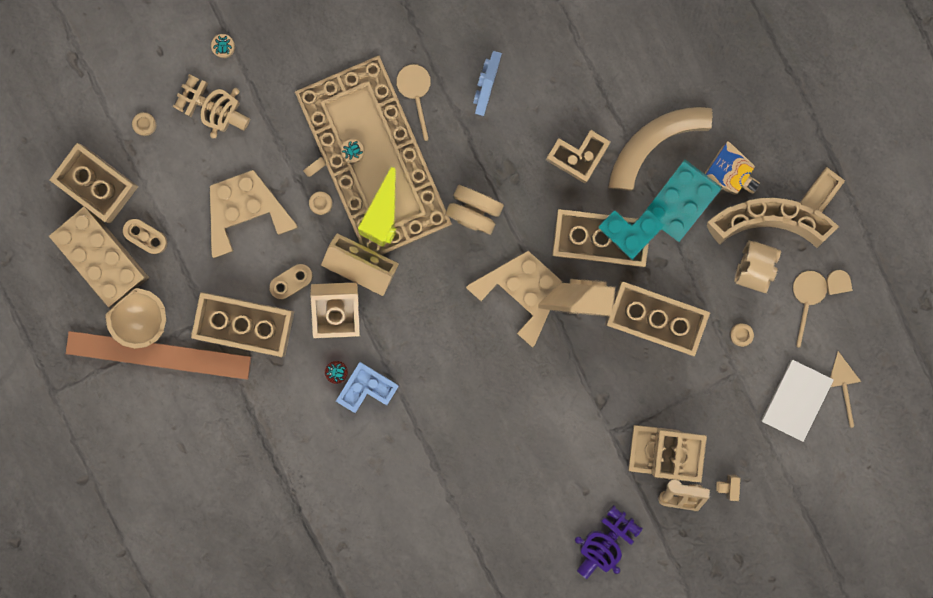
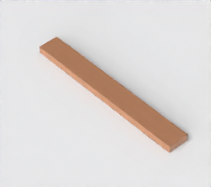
(160, 355)

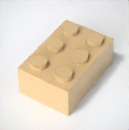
(93, 183)

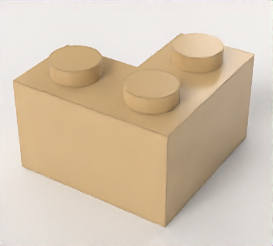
(579, 162)

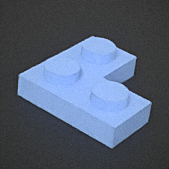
(486, 82)
(364, 382)

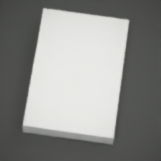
(797, 400)

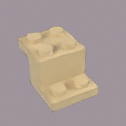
(667, 453)

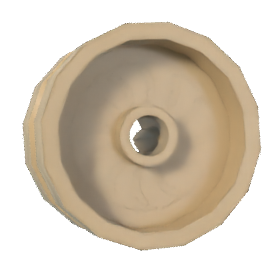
(474, 209)

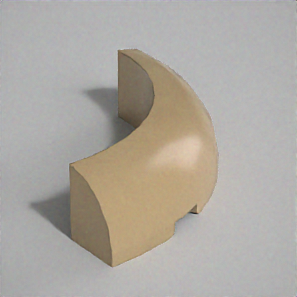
(652, 134)
(772, 213)

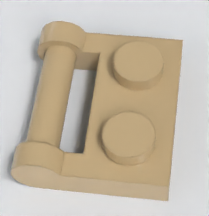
(689, 497)

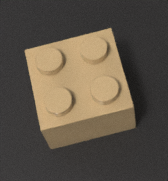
(335, 310)

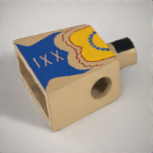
(732, 170)

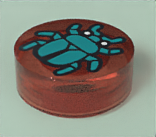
(336, 372)

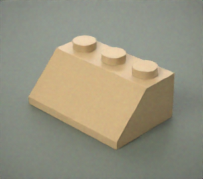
(581, 297)

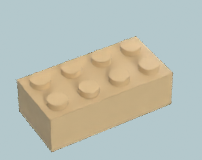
(580, 238)
(98, 256)
(657, 318)
(242, 324)

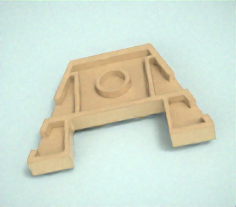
(240, 201)
(527, 283)

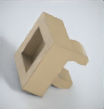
(731, 487)

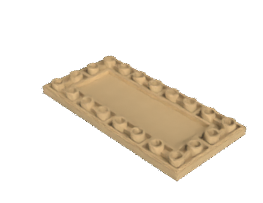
(366, 108)

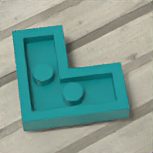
(631, 238)

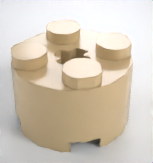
(757, 266)

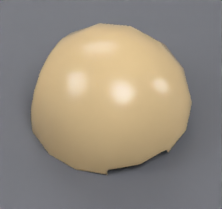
(137, 319)

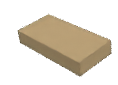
(822, 190)

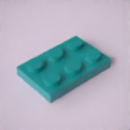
(683, 199)

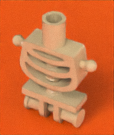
(232, 116)

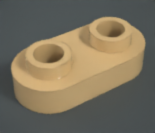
(145, 237)
(290, 280)

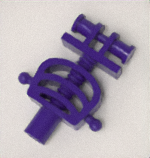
(592, 561)

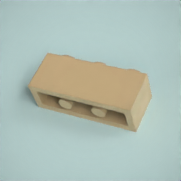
(359, 264)

